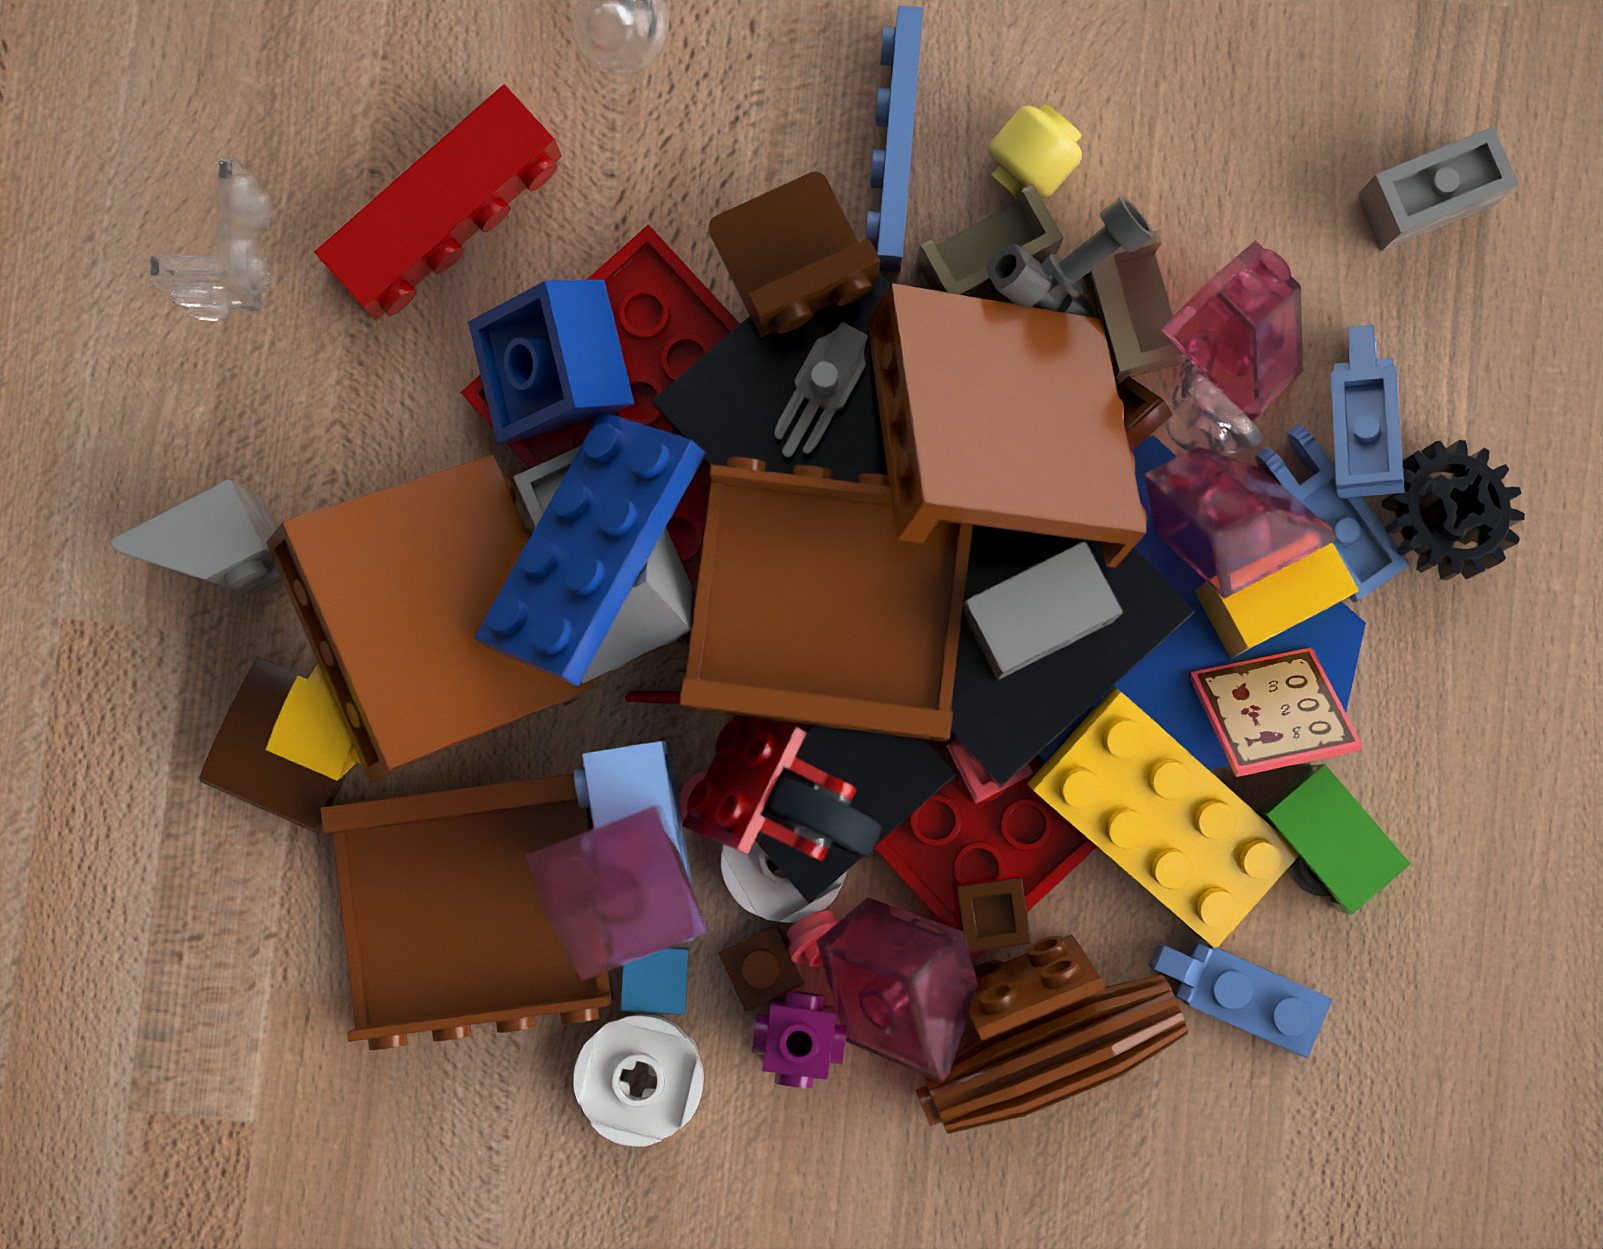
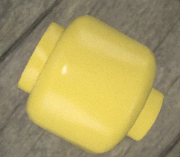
(1035, 150)

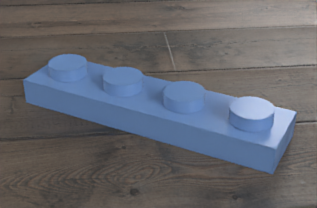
(896, 112)

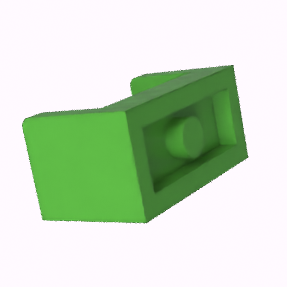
(1334, 837)

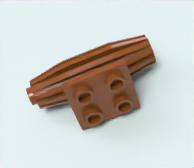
(1048, 1036)

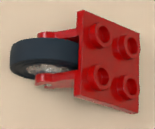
(747, 779)

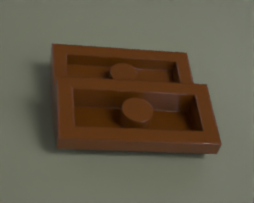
(249, 772)

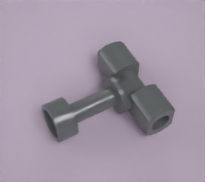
(1056, 281)

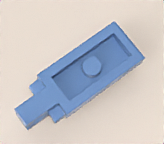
(1366, 420)
(1246, 995)

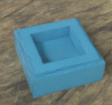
(656, 982)

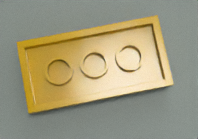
(1163, 817)

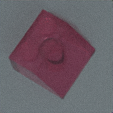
(1245, 329)
(1230, 519)
(617, 892)
(900, 985)

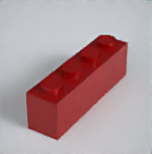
(441, 204)

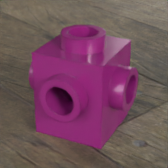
(799, 1013)

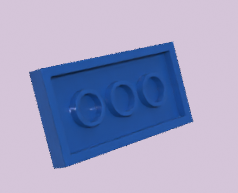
(590, 546)

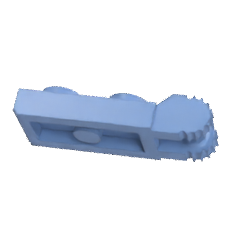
(1359, 535)

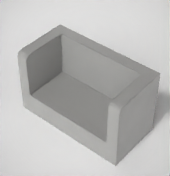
(1437, 188)
(1041, 610)

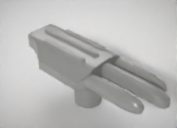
(825, 383)

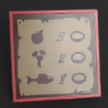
(1274, 712)

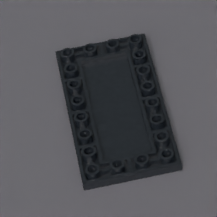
(732, 410)

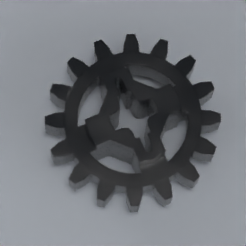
(1476, 512)

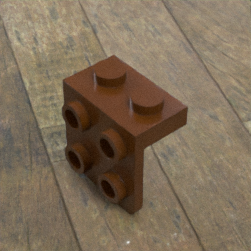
(793, 254)

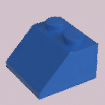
(550, 359)

